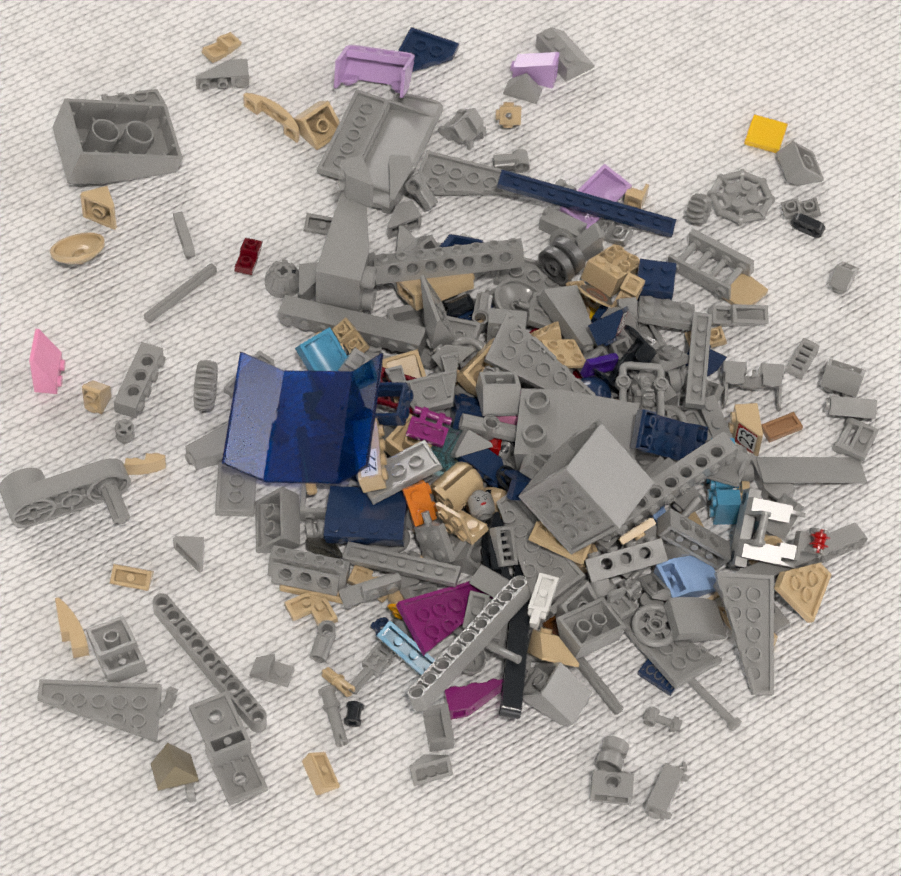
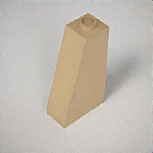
(444, 286)

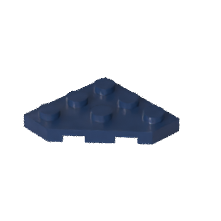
(428, 48)

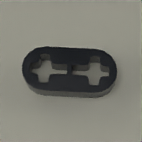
(807, 225)

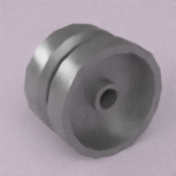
(561, 260)

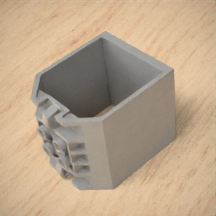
(586, 488)

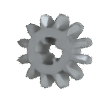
(699, 209)

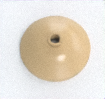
(77, 248)

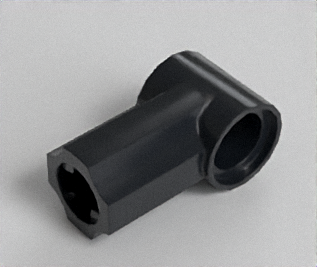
(459, 305)

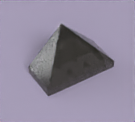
(320, 547)

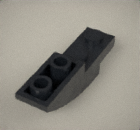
(488, 552)

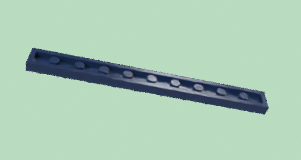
(586, 203)

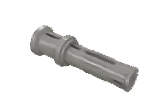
(332, 707)

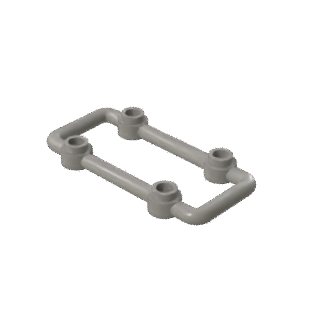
(660, 386)

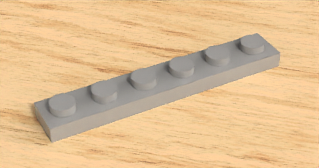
(698, 360)
(402, 563)

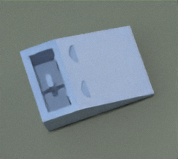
(686, 576)

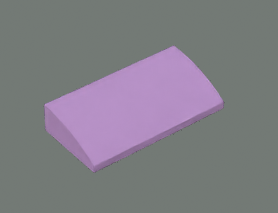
(603, 184)

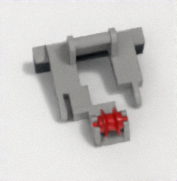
(755, 549)

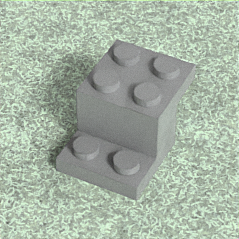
(776, 528)

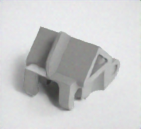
(464, 127)

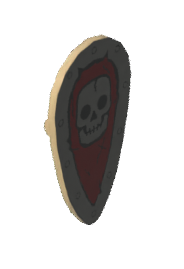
(596, 295)

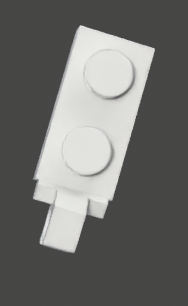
(542, 598)

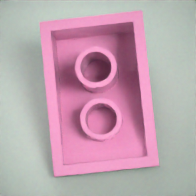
(46, 364)

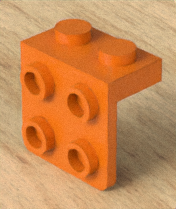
(418, 501)

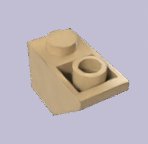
(96, 396)

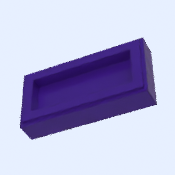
(602, 363)

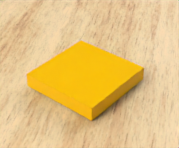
(766, 133)

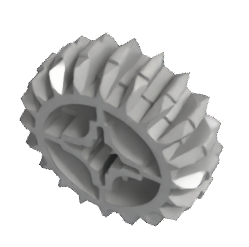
(205, 385)

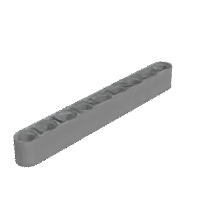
(840, 542)
(469, 643)
(205, 654)

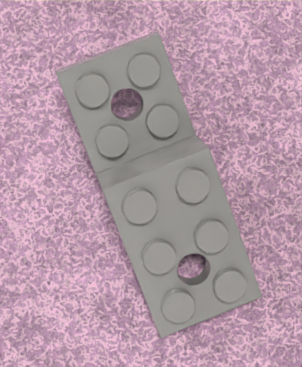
(228, 748)

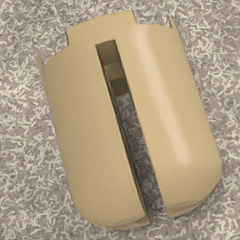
(456, 486)

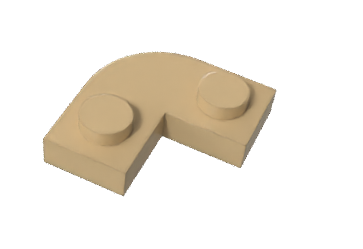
(309, 604)

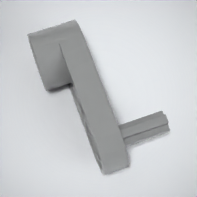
(36, 500)

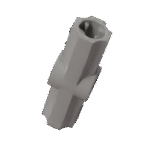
(488, 427)

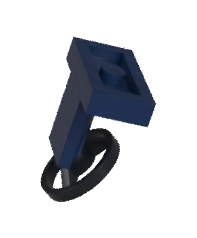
(515, 478)

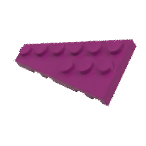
(436, 614)

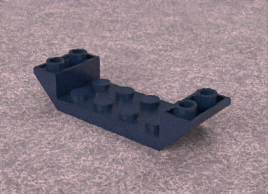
(666, 435)

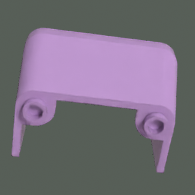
(374, 66)

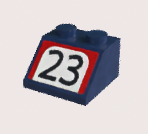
(609, 327)

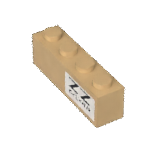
(376, 474)

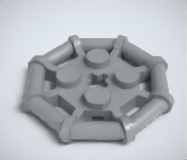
(744, 189)

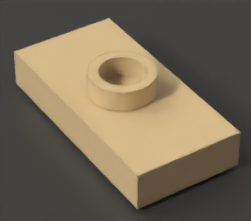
(637, 532)

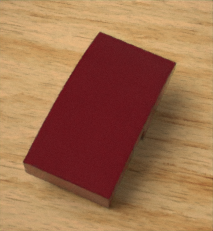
(248, 256)

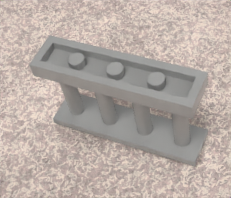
(719, 251)

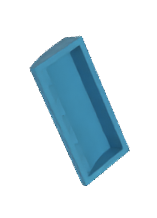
(322, 352)

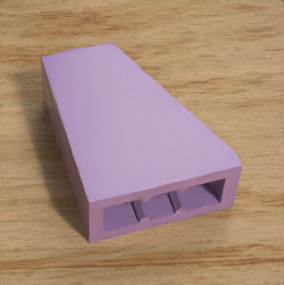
(539, 66)

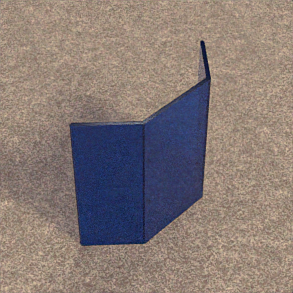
(301, 422)

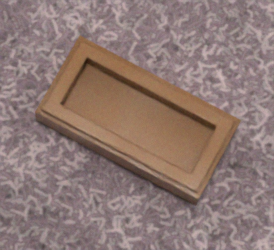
(781, 427)

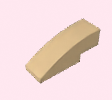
(71, 629)

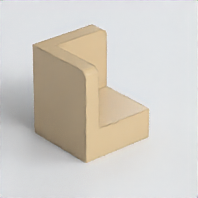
(636, 197)

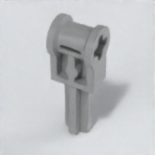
(373, 664)

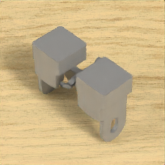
(768, 375)

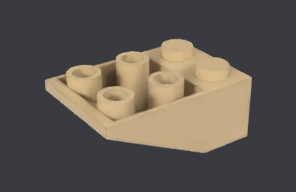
(610, 268)

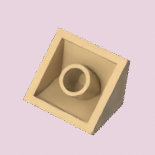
(99, 207)

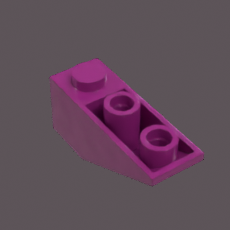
(467, 699)

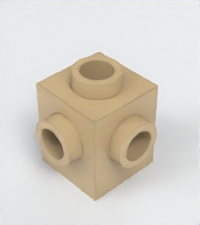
(514, 119)

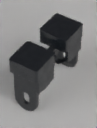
(638, 352)

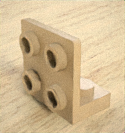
(566, 352)
(461, 524)

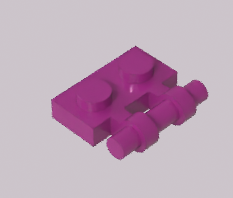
(424, 430)

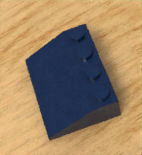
(355, 519)

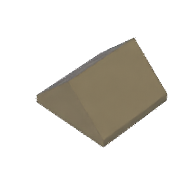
(173, 768)

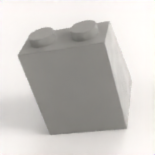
(556, 693)

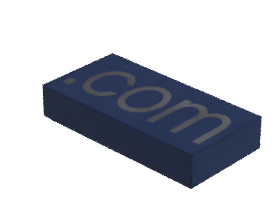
(655, 677)

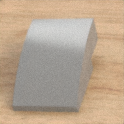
(694, 619)
(116, 650)

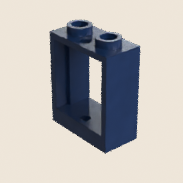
(406, 395)

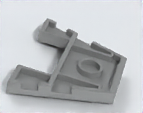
(431, 391)

